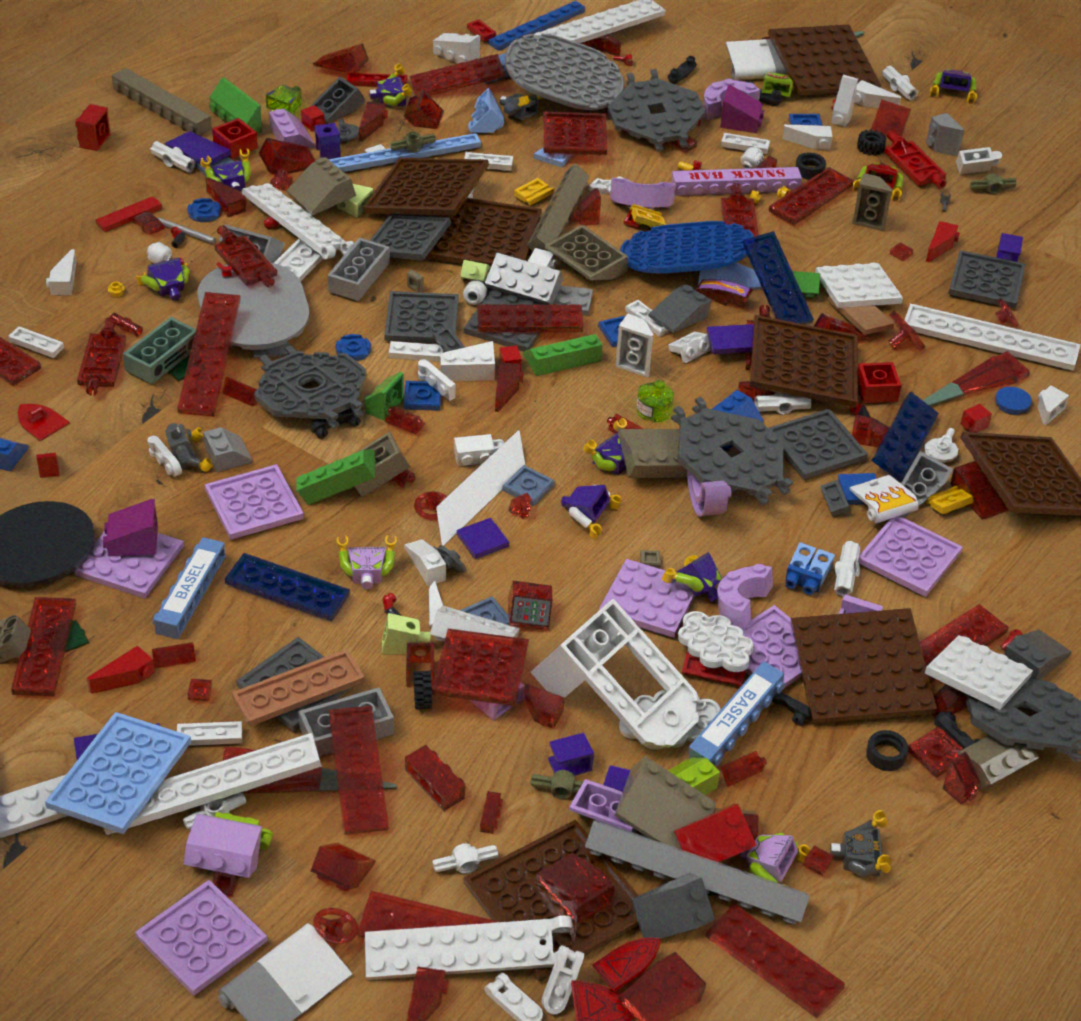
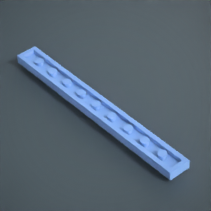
(387, 156)

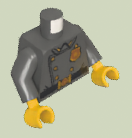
(520, 105)
(182, 446)
(862, 848)

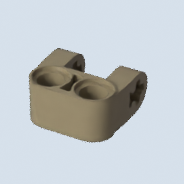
(13, 637)

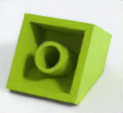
(698, 773)

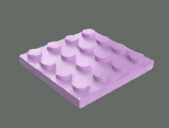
(253, 501)
(910, 555)
(130, 573)
(649, 599)
(773, 644)
(201, 937)

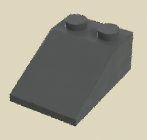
(339, 100)
(681, 309)
(1037, 652)
(673, 907)

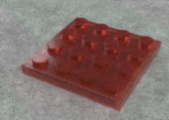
(574, 133)
(480, 667)

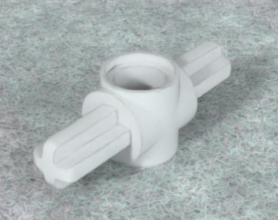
(220, 805)
(465, 858)

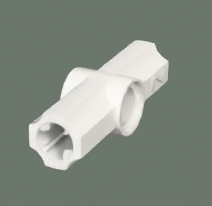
(900, 83)
(173, 157)
(782, 403)
(847, 568)

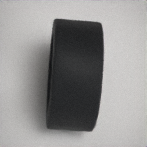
(810, 159)
(890, 738)

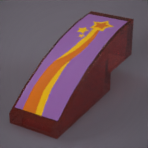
(725, 291)

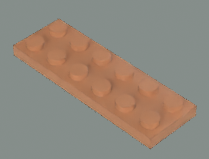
(298, 687)

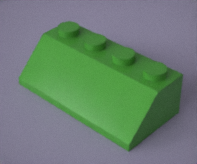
(232, 103)
(564, 355)
(337, 476)

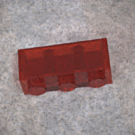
(435, 777)

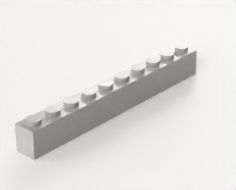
(717, 877)

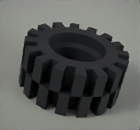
(871, 142)
(422, 689)

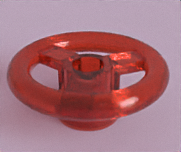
(1006, 314)
(432, 500)
(333, 930)

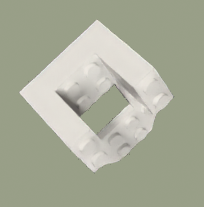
(582, 659)

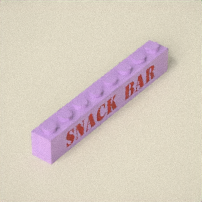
(720, 181)

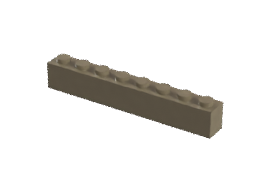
(161, 102)
(559, 208)

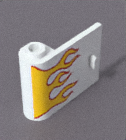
(885, 498)

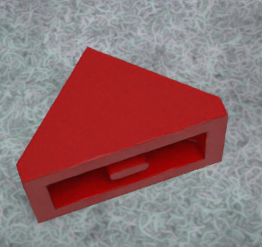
(48, 464)

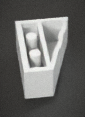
(457, 47)
(469, 363)

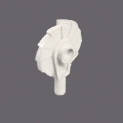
(942, 448)

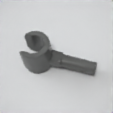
(944, 200)

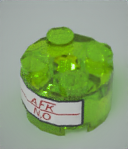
(655, 401)

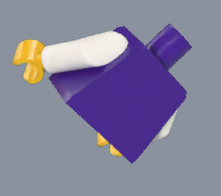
(587, 505)

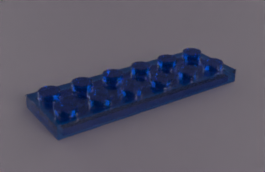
(777, 279)
(905, 437)
(287, 586)

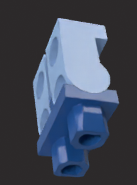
(808, 570)

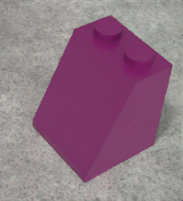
(741, 111)
(132, 530)

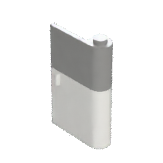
(753, 59)
(286, 979)

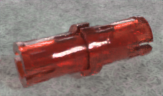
(126, 324)

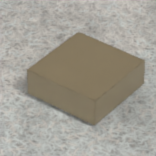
(415, 281)
(650, 558)

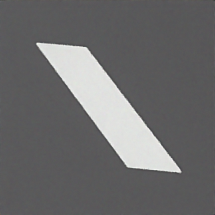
(479, 488)

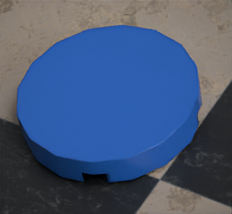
(204, 210)
(354, 346)
(1013, 400)

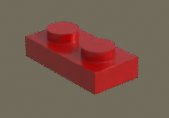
(479, 28)

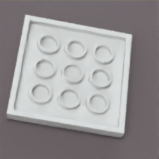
(858, 285)
(979, 672)

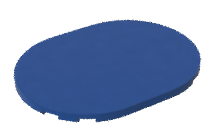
(686, 247)

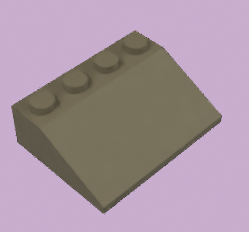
(321, 186)
(589, 254)
(651, 453)
(660, 802)

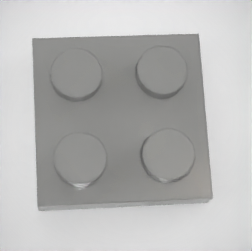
(573, 295)

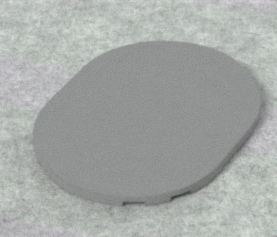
(564, 71)
(265, 314)

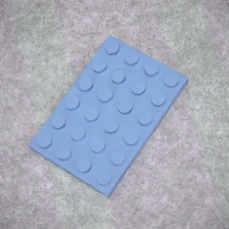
(118, 772)

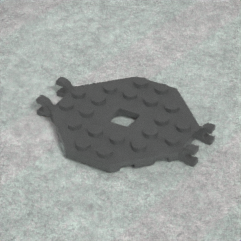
(632, 113)
(339, 388)
(752, 470)
(1053, 726)

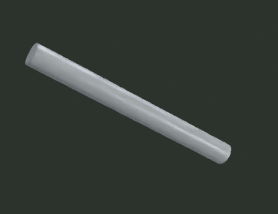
(188, 231)

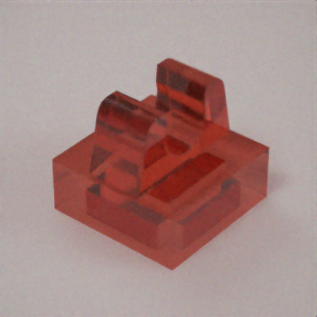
(281, 180)
(520, 505)

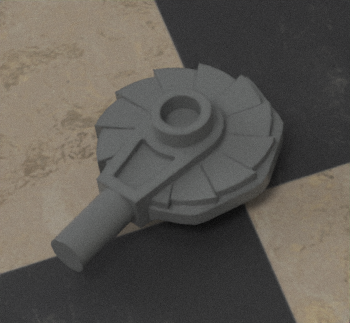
(347, 131)
(451, 559)

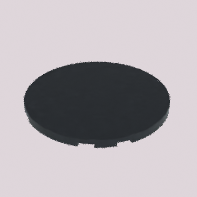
(43, 542)

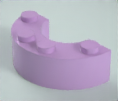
(716, 92)
(644, 195)
(708, 497)
(738, 587)

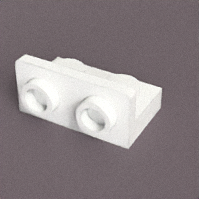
(691, 346)

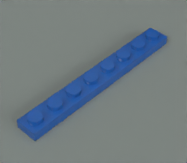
(537, 25)

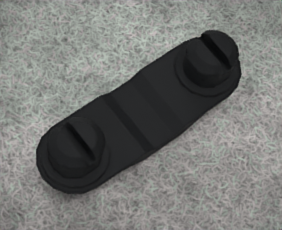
(682, 71)
(772, 99)
(320, 425)
(801, 711)
(946, 722)

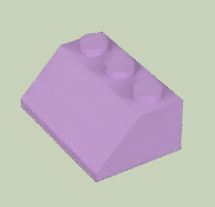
(289, 128)
(599, 803)
(223, 845)

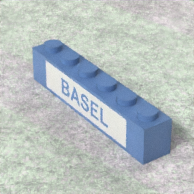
(189, 588)
(738, 714)

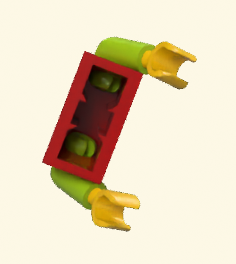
(886, 173)

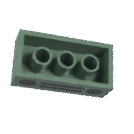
(159, 350)

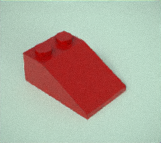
(717, 835)

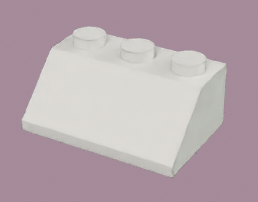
(634, 345)

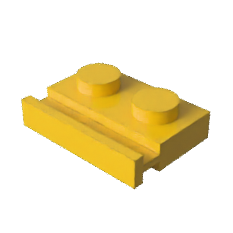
(533, 191)
(646, 216)
(949, 500)

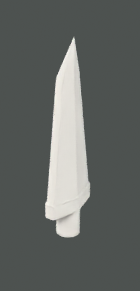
(434, 602)

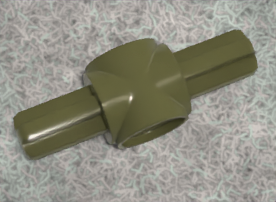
(412, 142)
(993, 183)
(561, 784)

